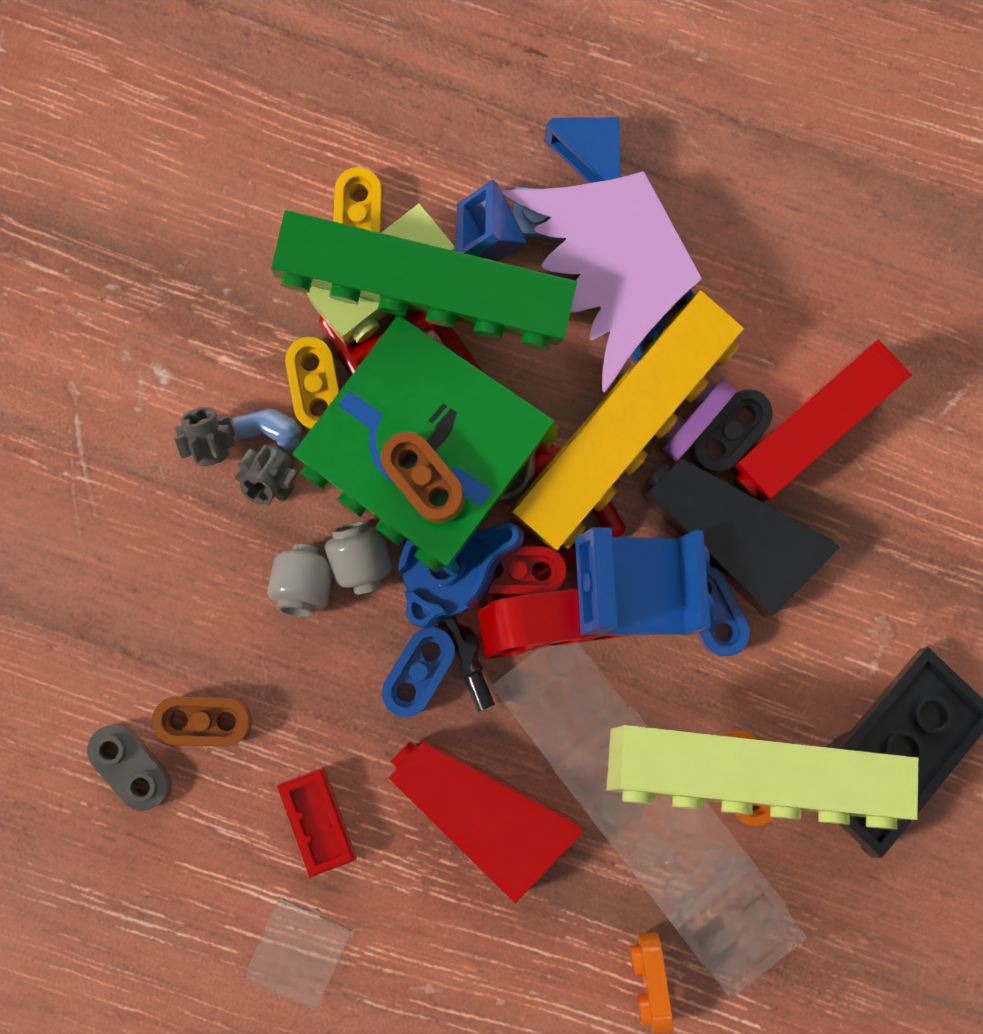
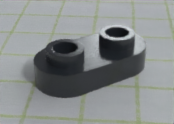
(731, 432)

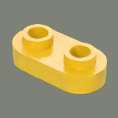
(361, 214)
(314, 385)

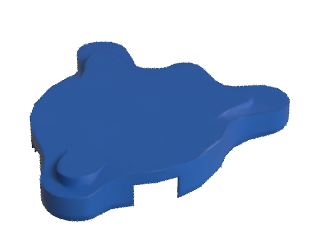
(443, 594)

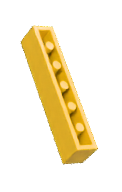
(626, 421)

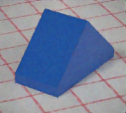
(587, 145)
(487, 225)

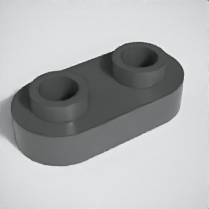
(131, 763)

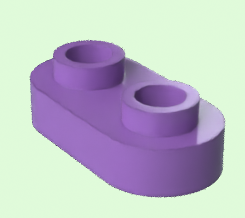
(708, 405)

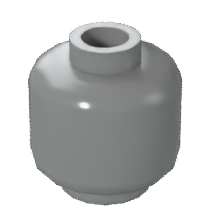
(358, 556)
(300, 581)

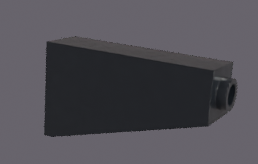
(749, 542)

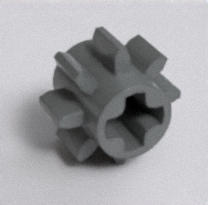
(204, 436)
(266, 475)

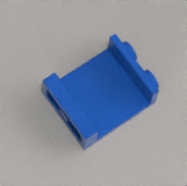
(642, 584)

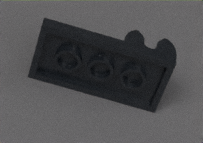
(919, 715)

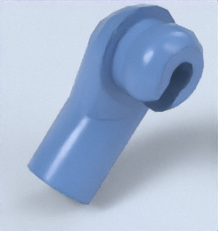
(271, 423)

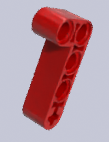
(532, 622)

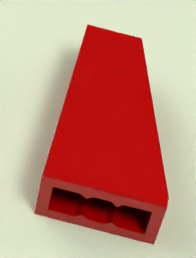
(820, 421)
(488, 819)

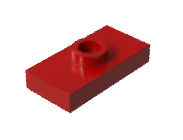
(317, 822)

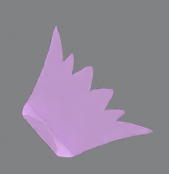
(625, 257)

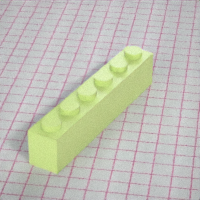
(762, 774)

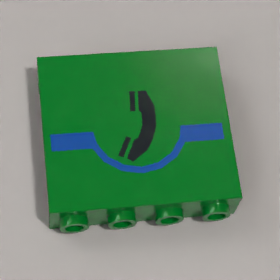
(461, 413)

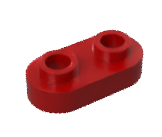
(518, 576)

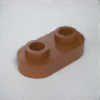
(424, 479)
(203, 721)

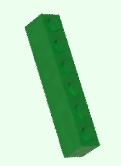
(422, 279)

